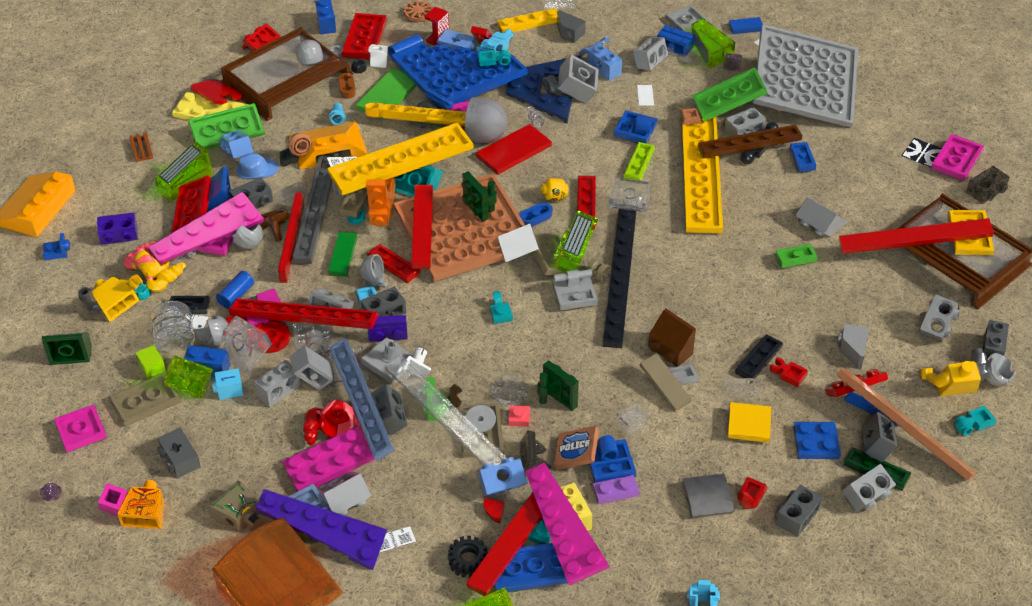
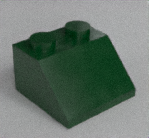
(67, 348)

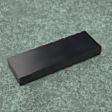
(759, 357)

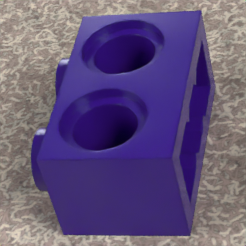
(117, 228)

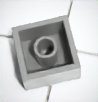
(578, 79)

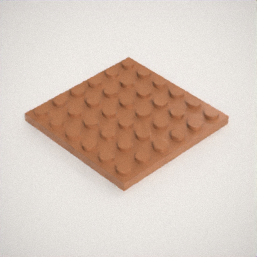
(458, 236)

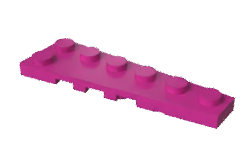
(569, 536)

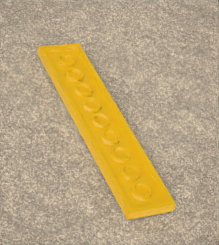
(701, 180)

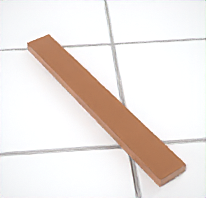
(907, 424)

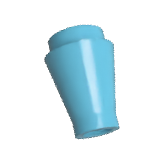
(337, 114)

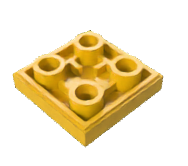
(749, 422)

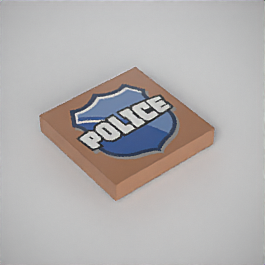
(576, 448)

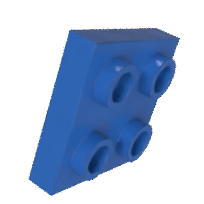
(635, 127)
(612, 460)

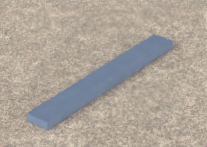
(361, 399)

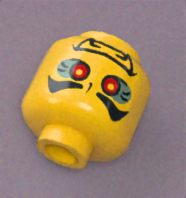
(554, 189)

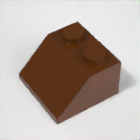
(672, 338)

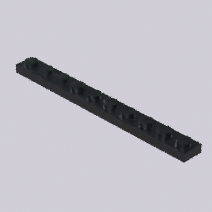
(619, 279)

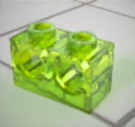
(188, 377)

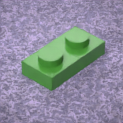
(796, 255)

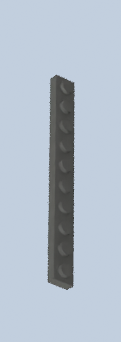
(314, 212)

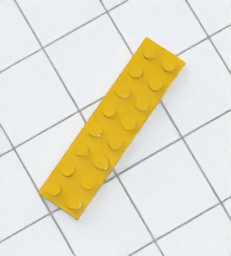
(400, 158)

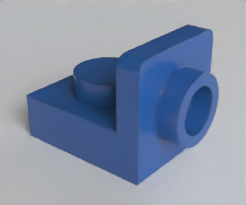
(56, 249)

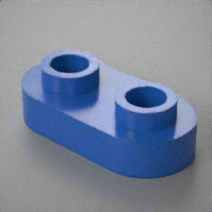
(536, 214)

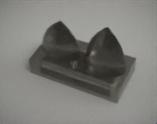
(529, 449)

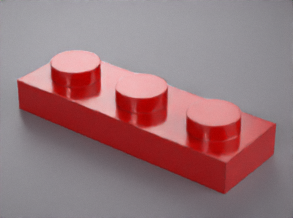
(841, 388)

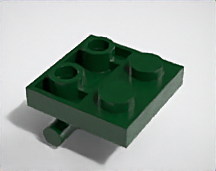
(477, 197)
(559, 385)

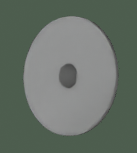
(481, 417)

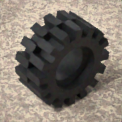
(465, 546)

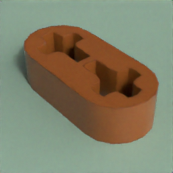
(347, 85)

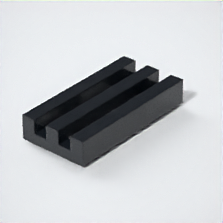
(197, 304)

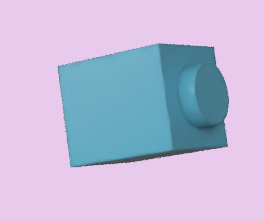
(228, 384)

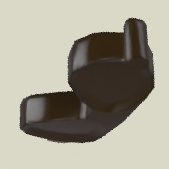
(453, 398)

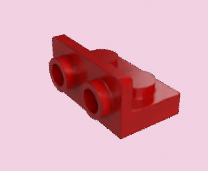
(260, 37)

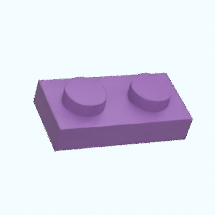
(615, 489)

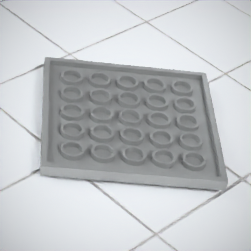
(807, 75)

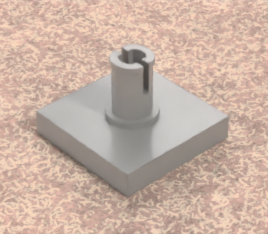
(381, 356)

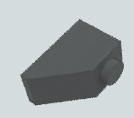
(570, 27)

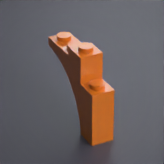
(380, 200)

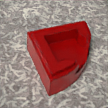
(494, 509)

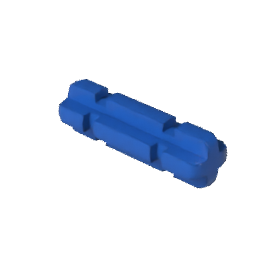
(439, 99)

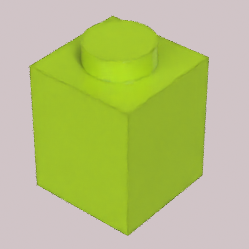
(150, 362)

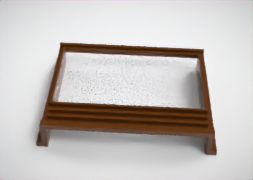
(276, 73)
(978, 273)

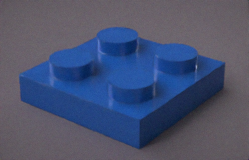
(816, 440)

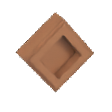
(690, 116)

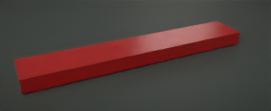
(422, 227)
(290, 238)
(505, 547)

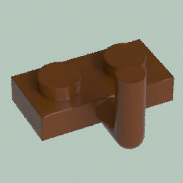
(274, 218)

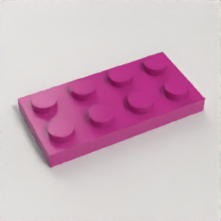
(329, 459)

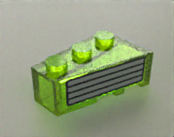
(711, 43)
(187, 167)
(574, 242)

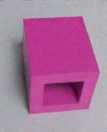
(112, 499)

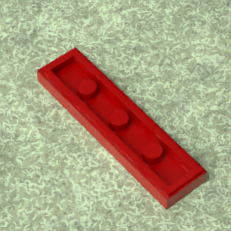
(587, 195)

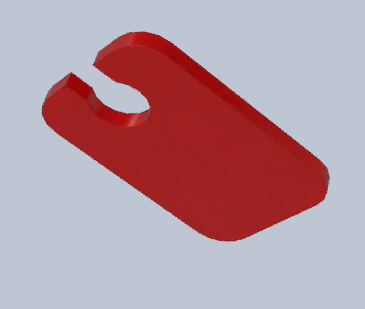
(214, 90)

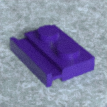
(389, 326)

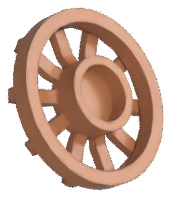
(417, 11)

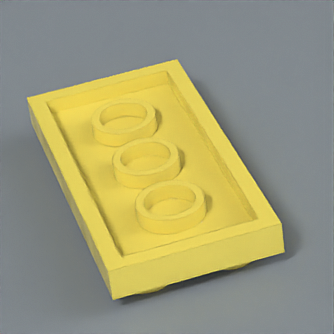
(194, 106)

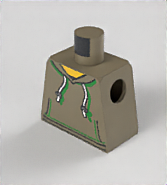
(236, 508)

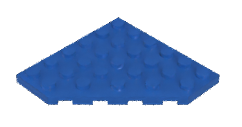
(454, 71)

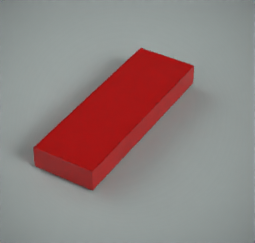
(395, 263)

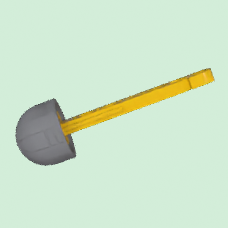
(483, 121)

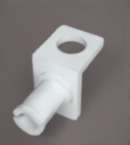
(378, 55)
(417, 362)

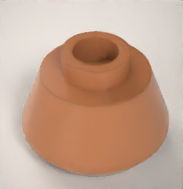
(299, 144)

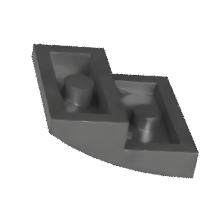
(708, 495)

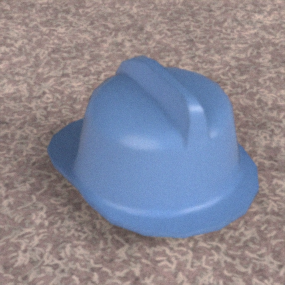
(255, 166)

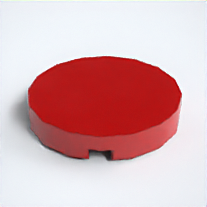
(277, 334)

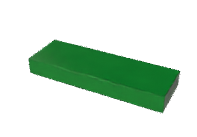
(342, 254)

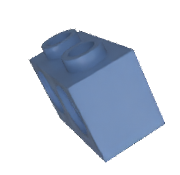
(235, 144)

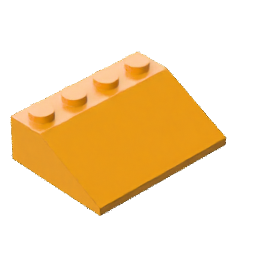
(36, 202)

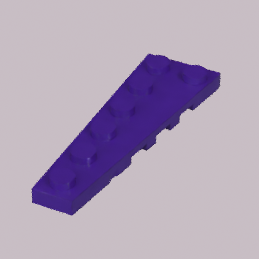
(339, 532)

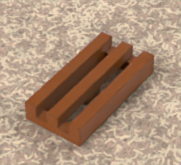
(138, 138)

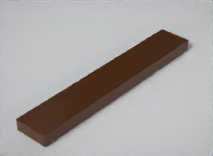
(749, 141)

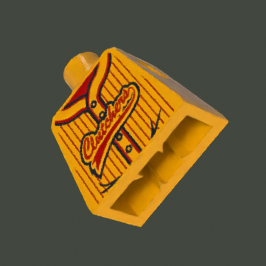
(143, 507)

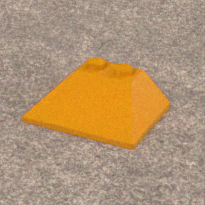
(331, 140)

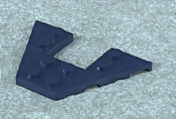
(529, 88)

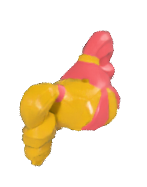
(150, 267)

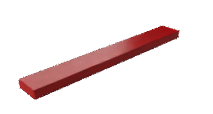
(916, 236)
(304, 313)

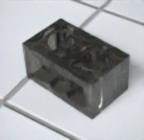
(988, 185)

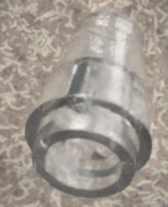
(534, 117)

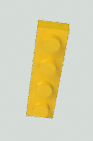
(528, 20)

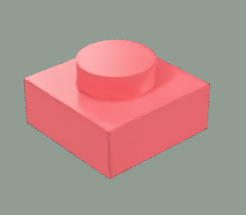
(519, 415)

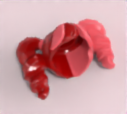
(332, 420)

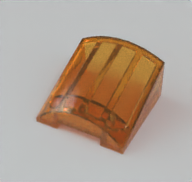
(273, 570)

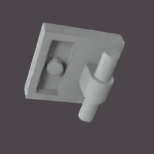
(574, 289)

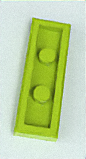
(639, 161)

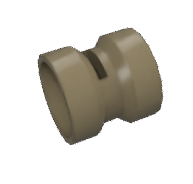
(599, 270)

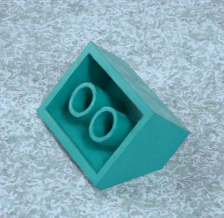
(425, 175)

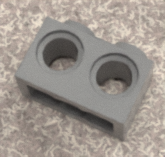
(650, 53)
(744, 122)
(326, 298)
(935, 317)
(277, 384)
(867, 485)

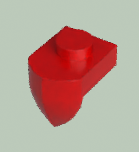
(751, 493)

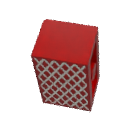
(440, 23)

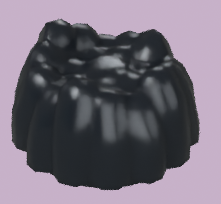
(358, 66)

